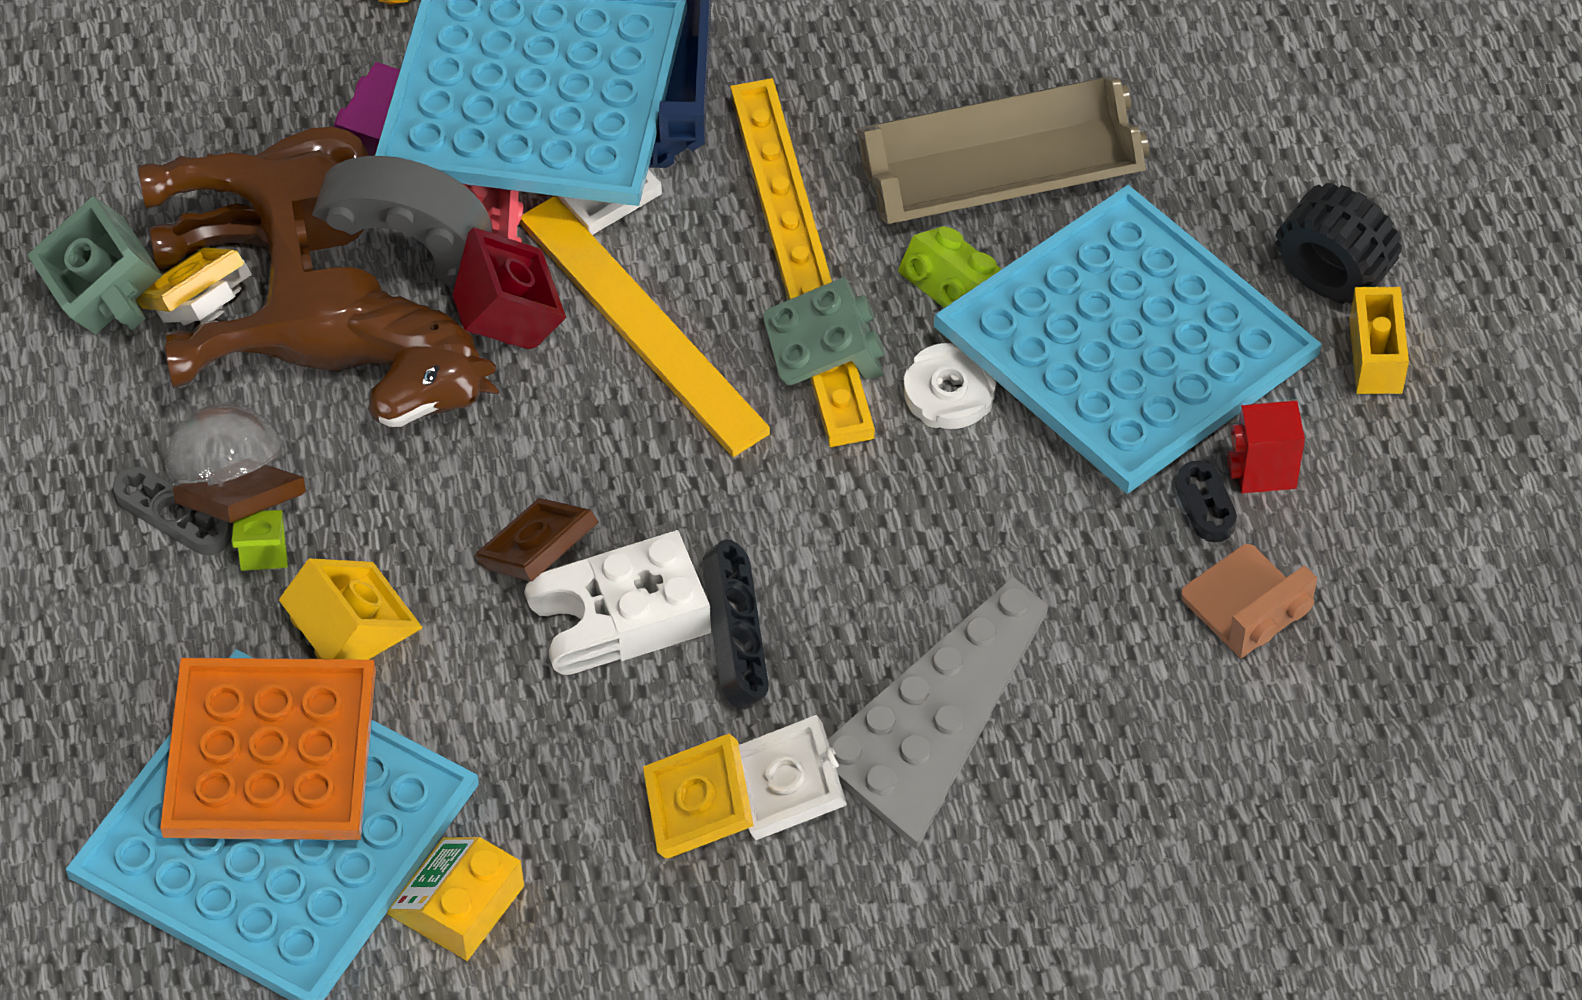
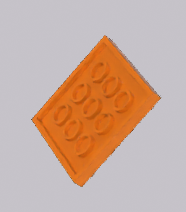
(269, 749)

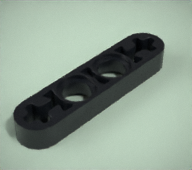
(740, 673)

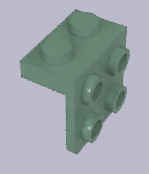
(823, 333)

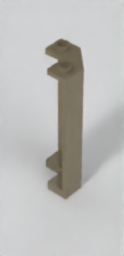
(1002, 149)

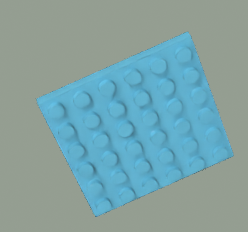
(536, 93)
(1127, 337)
(278, 906)

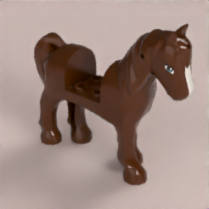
(310, 317)

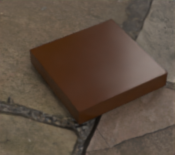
(241, 495)
(535, 539)

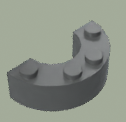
(403, 198)

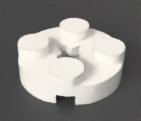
(944, 408)

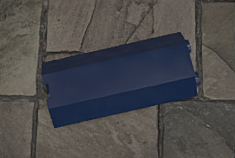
(685, 106)

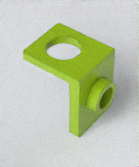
(261, 541)

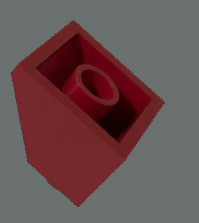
(506, 291)

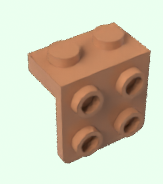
(1249, 598)

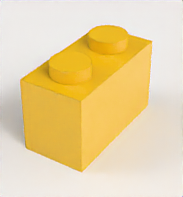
(1378, 340)

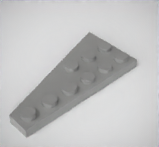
(922, 727)

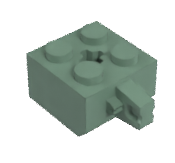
(96, 267)

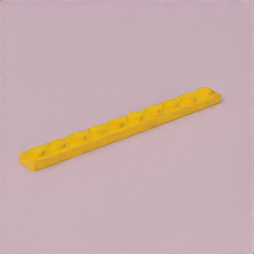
(797, 246)

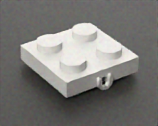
(790, 777)

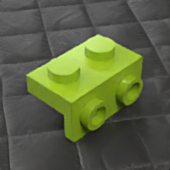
(945, 265)

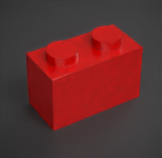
(1267, 447)

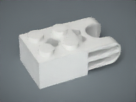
(626, 603)

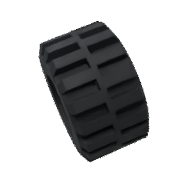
(1338, 242)

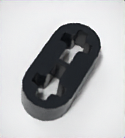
(1197, 504)

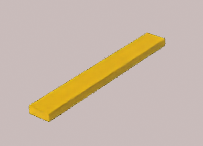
(645, 326)

